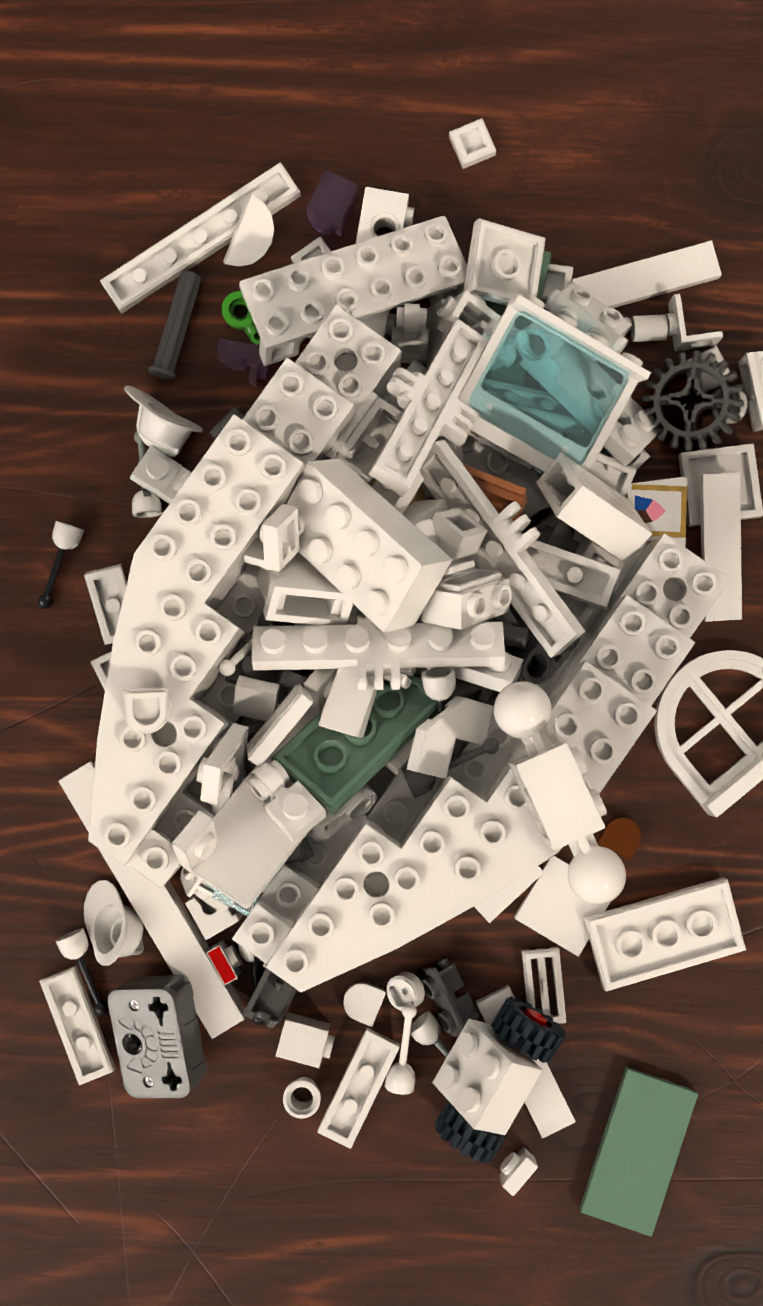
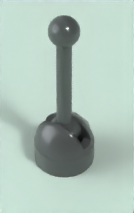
(423, 783)

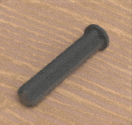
(176, 326)

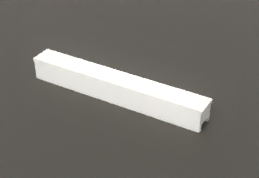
(166, 923)

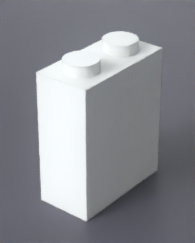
(593, 508)

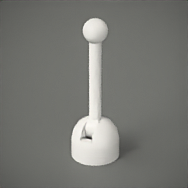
(401, 1075)

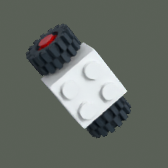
(492, 1076)

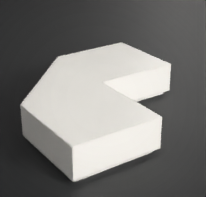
(436, 738)

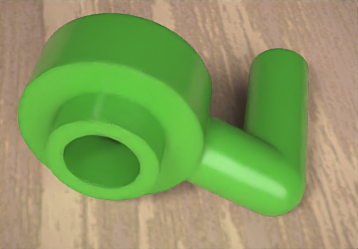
(229, 305)

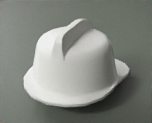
(160, 425)
(111, 924)

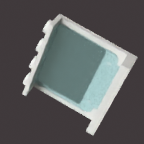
(547, 388)

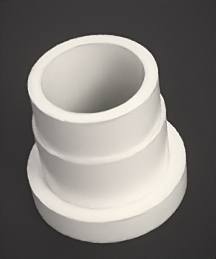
(301, 1109)

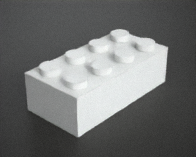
(365, 545)

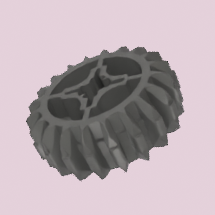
(694, 381)

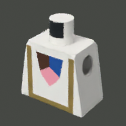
(662, 506)

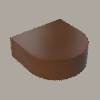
(621, 836)

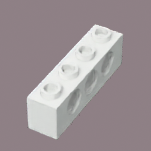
(380, 210)

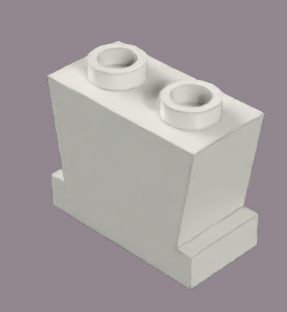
(302, 595)

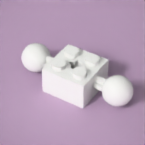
(557, 793)

